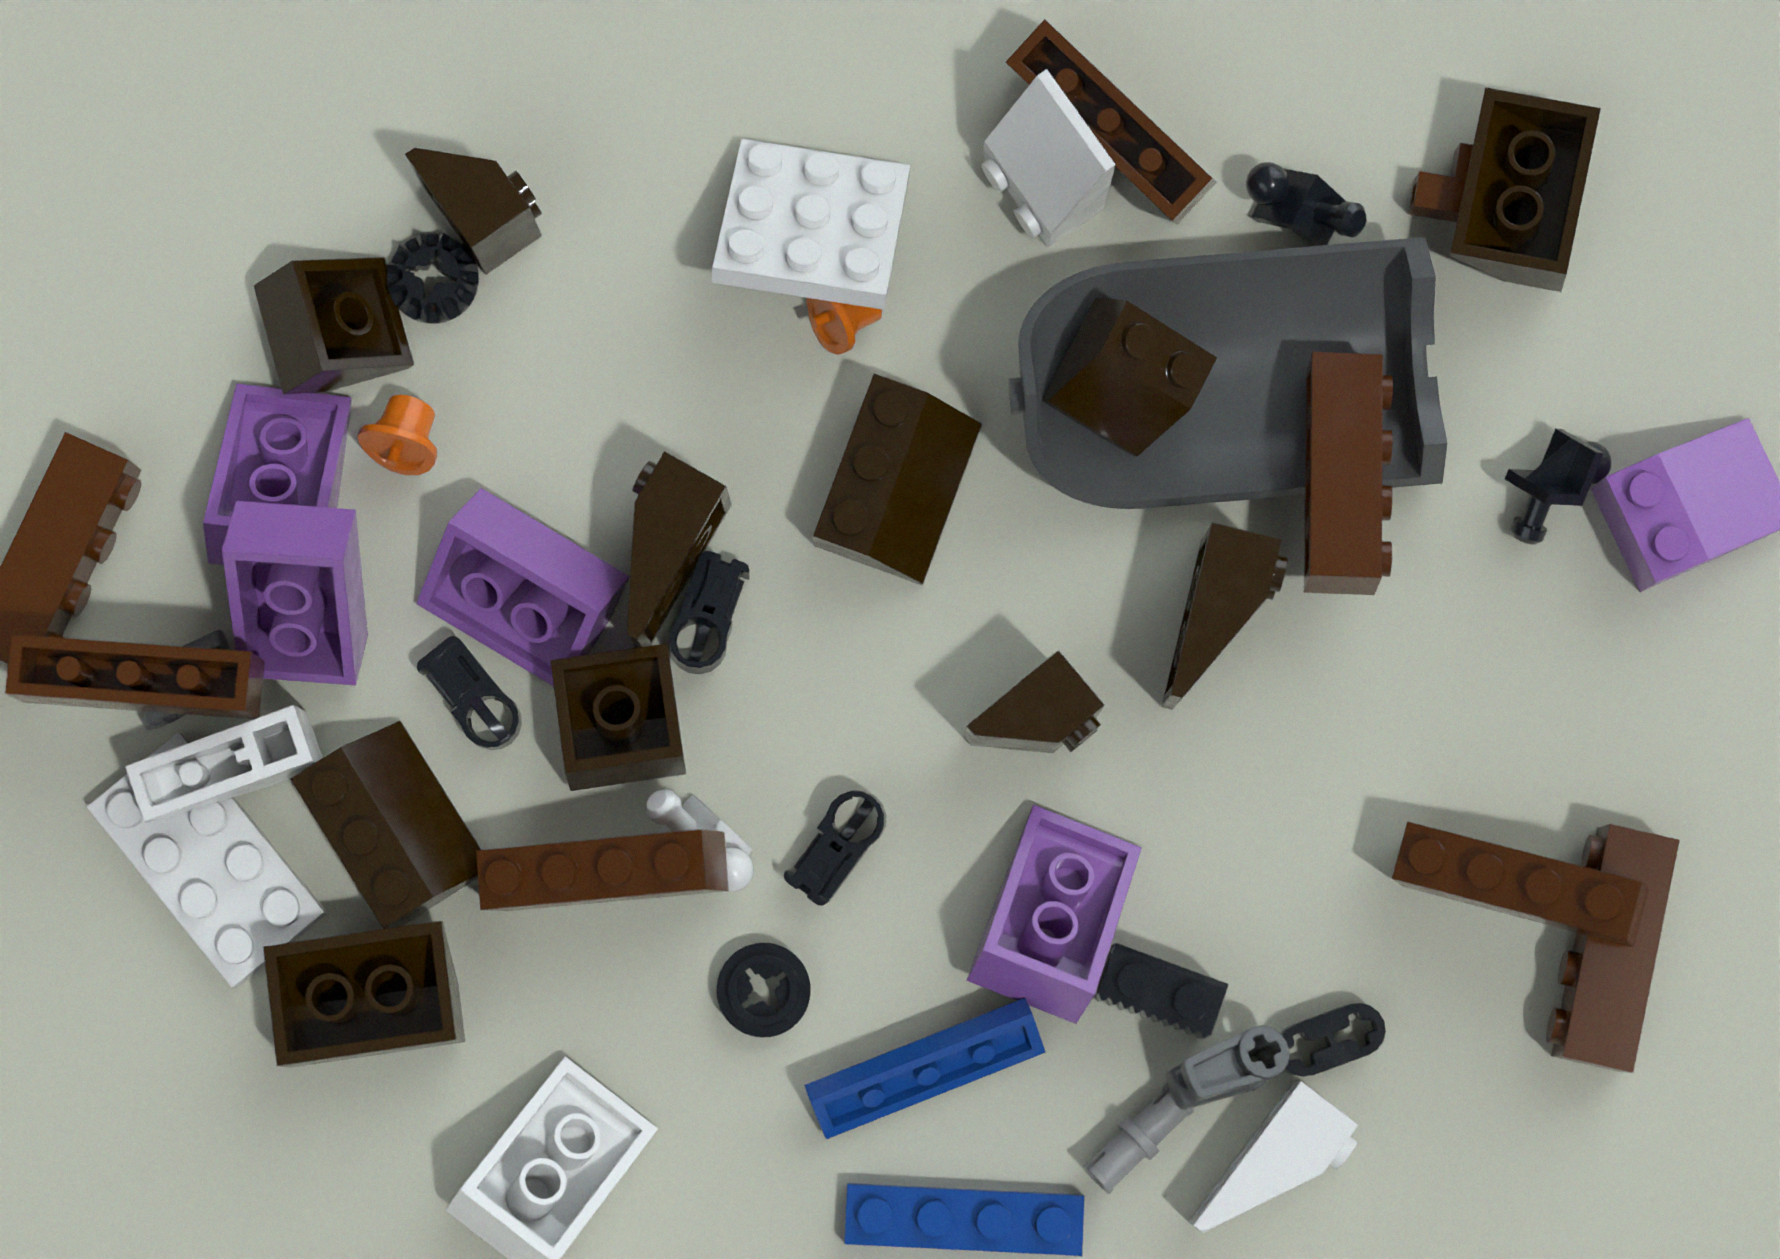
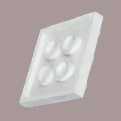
(811, 224)

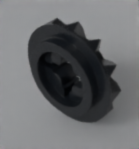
(445, 300)
(735, 986)

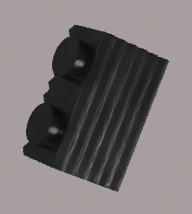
(1161, 991)

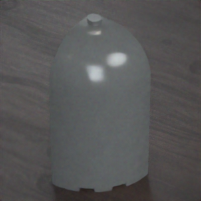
(1262, 323)

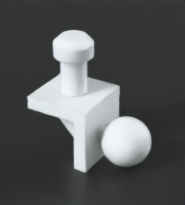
(666, 808)

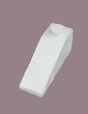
(225, 764)
(1287, 1149)

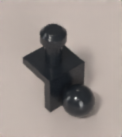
(1302, 204)
(1560, 480)

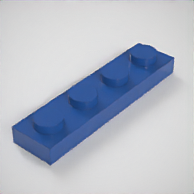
(925, 1068)
(964, 1219)

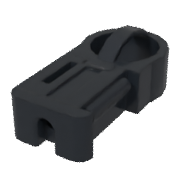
(711, 604)
(466, 685)
(832, 855)

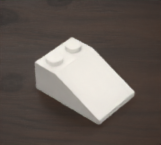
(1048, 162)
(552, 1167)

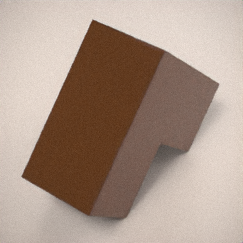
(1441, 195)

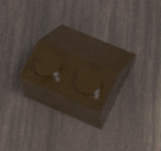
(480, 202)
(332, 324)
(1128, 375)
(1040, 712)
(618, 717)

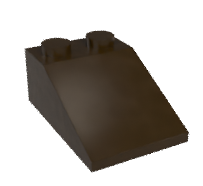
(672, 526)
(1228, 585)

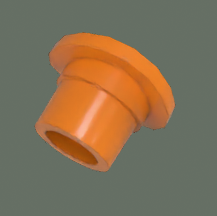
(838, 323)
(401, 436)

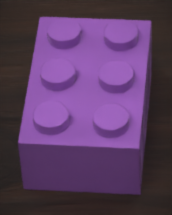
(297, 590)

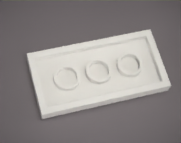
(213, 875)

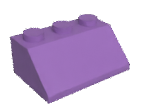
(519, 586)

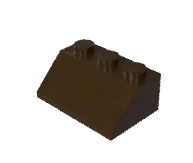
(1525, 188)
(897, 480)
(390, 824)
(363, 994)

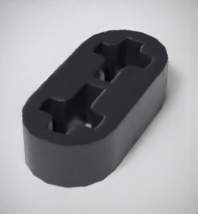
(1335, 1053)

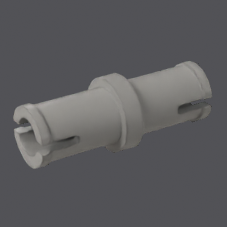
(1136, 1140)

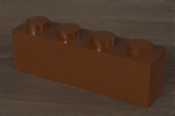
(1124, 131)
(1345, 474)
(63, 539)
(135, 676)
(602, 870)
(1521, 884)
(1608, 980)

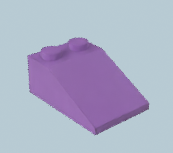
(276, 453)
(1691, 503)
(1055, 915)

